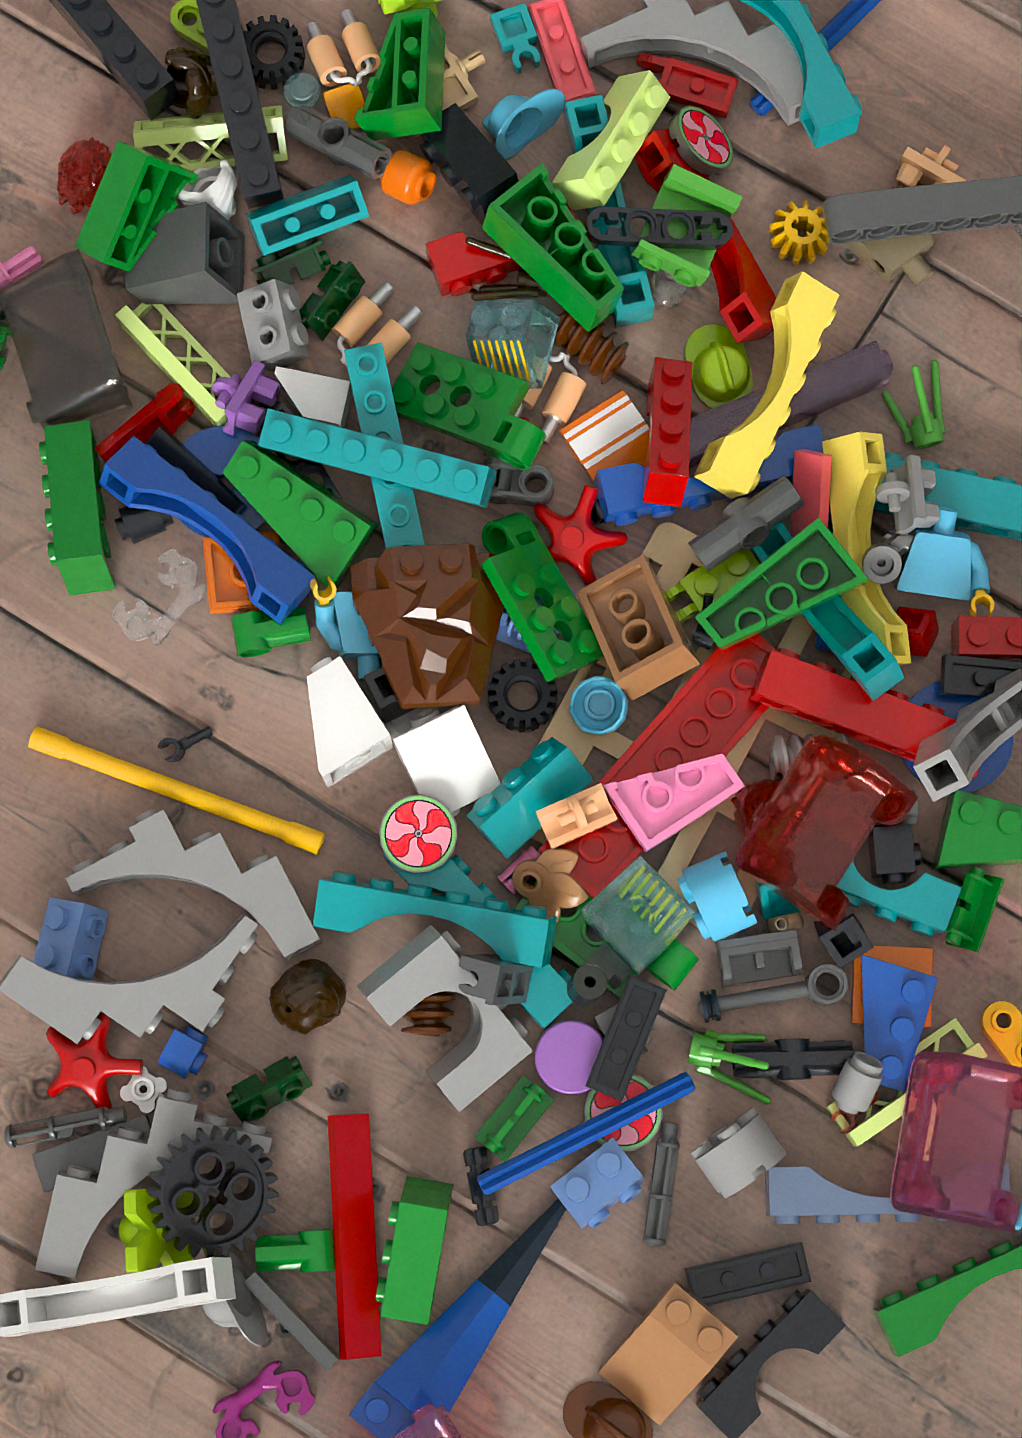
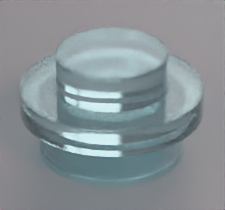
(302, 89)

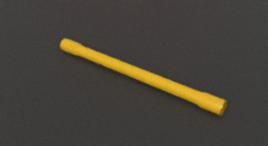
(64, 748)

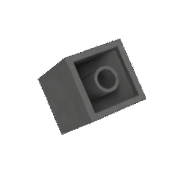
(190, 260)

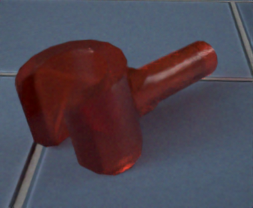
(852, 1116)

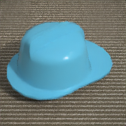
(522, 119)

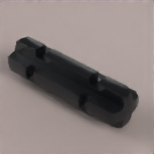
(486, 1213)

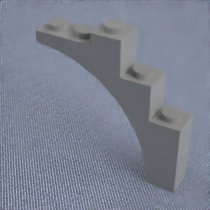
(713, 36)
(956, 752)
(160, 854)
(187, 990)
(83, 1200)

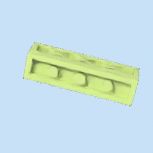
(207, 127)
(172, 365)
(894, 1109)

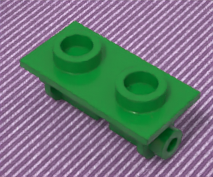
(975, 910)
(514, 1118)

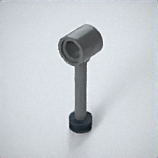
(711, 1005)

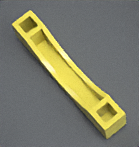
(798, 320)
(856, 472)

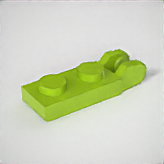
(715, 581)

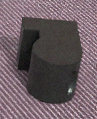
(592, 977)

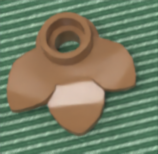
(554, 884)

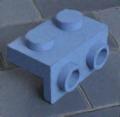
(71, 938)
(598, 1185)

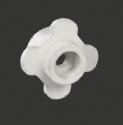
(147, 1100)

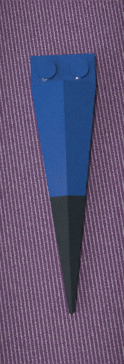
(450, 1349)

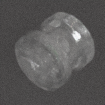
(666, 292)

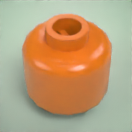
(408, 178)

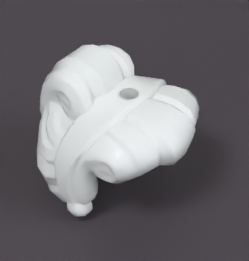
(213, 186)

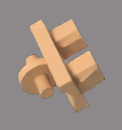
(926, 168)
(576, 816)

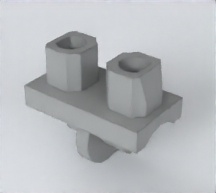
(905, 494)

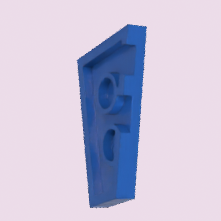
(894, 1015)

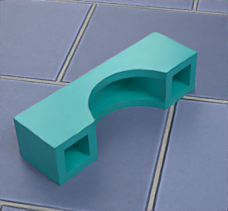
(923, 904)

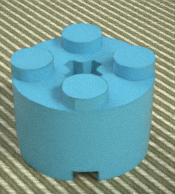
(717, 897)

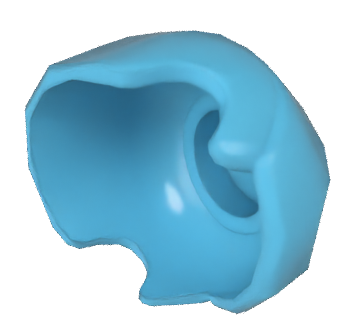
(598, 705)

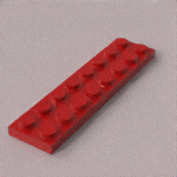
(697, 723)

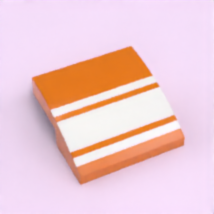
(608, 435)

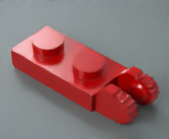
(692, 84)
(149, 418)

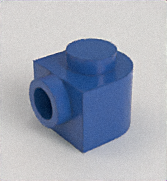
(184, 1052)

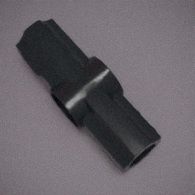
(793, 1058)

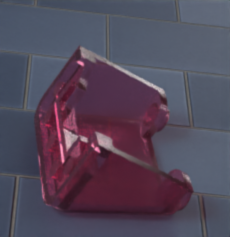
(957, 1140)

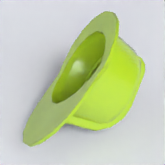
(719, 365)

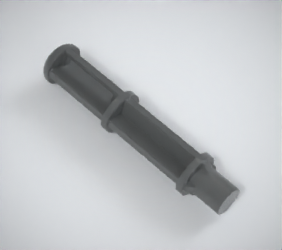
(64, 1125)
(661, 1186)

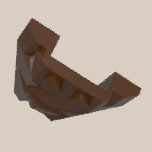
(430, 621)

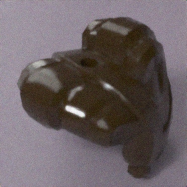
(193, 79)
(307, 996)

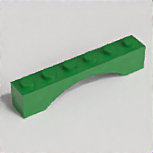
(918, 1316)

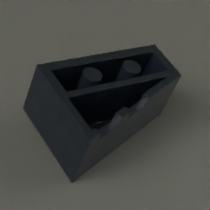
(468, 161)

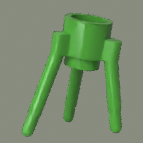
(926, 428)
(708, 1052)

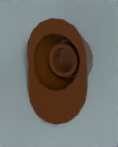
(603, 1412)

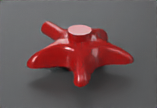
(575, 536)
(88, 1064)

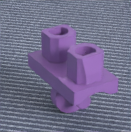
(241, 396)

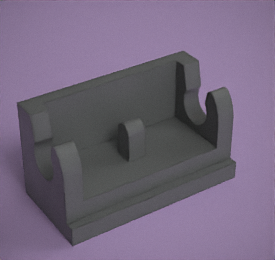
(759, 957)
(498, 980)

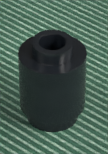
(141, 523)

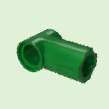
(258, 633)
(304, 1251)

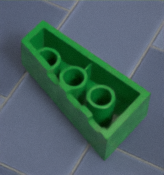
(553, 248)
(788, 583)

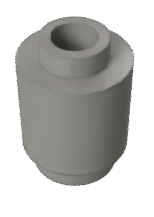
(857, 1083)

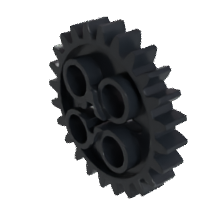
(182, 1174)

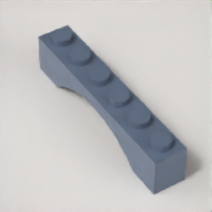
(804, 1192)

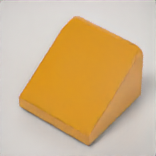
(344, 103)

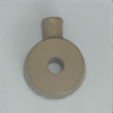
(785, 922)

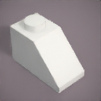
(316, 395)

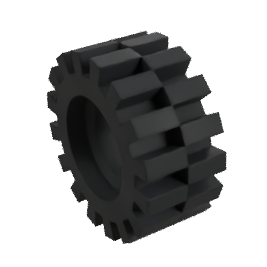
(280, 33)
(513, 717)

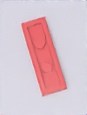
(561, 49)
(812, 484)

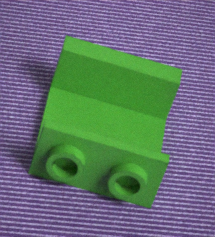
(686, 192)

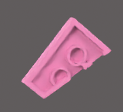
(671, 799)

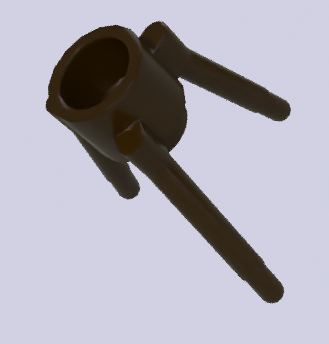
(525, 286)

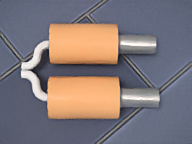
(327, 59)
(365, 314)
(561, 400)

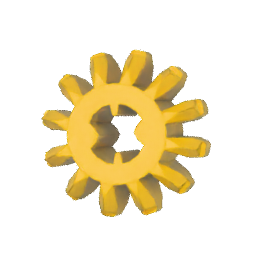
(787, 237)

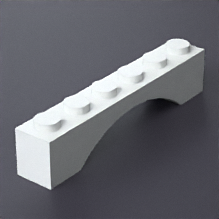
(117, 1297)

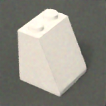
(343, 722)
(443, 755)

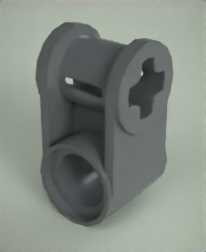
(514, 482)

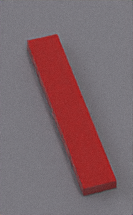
(354, 1236)

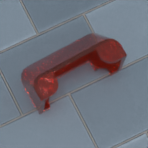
(820, 824)

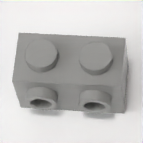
(273, 324)

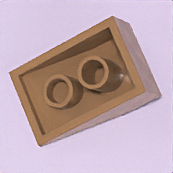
(637, 628)
(668, 1352)

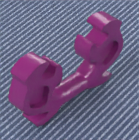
(291, 1387)

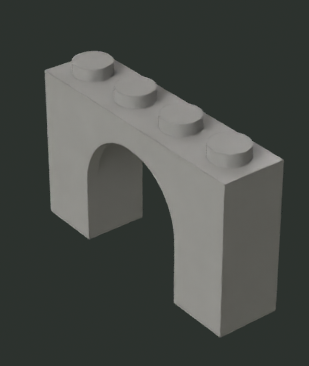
(430, 967)

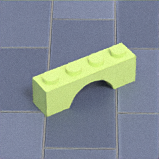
(596, 170)

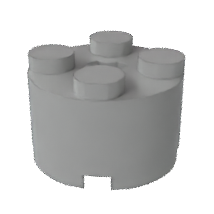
(738, 1153)

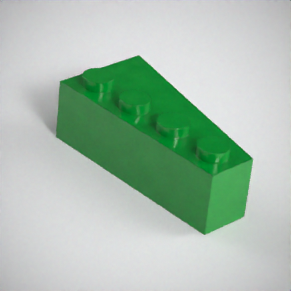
(76, 507)
(304, 514)

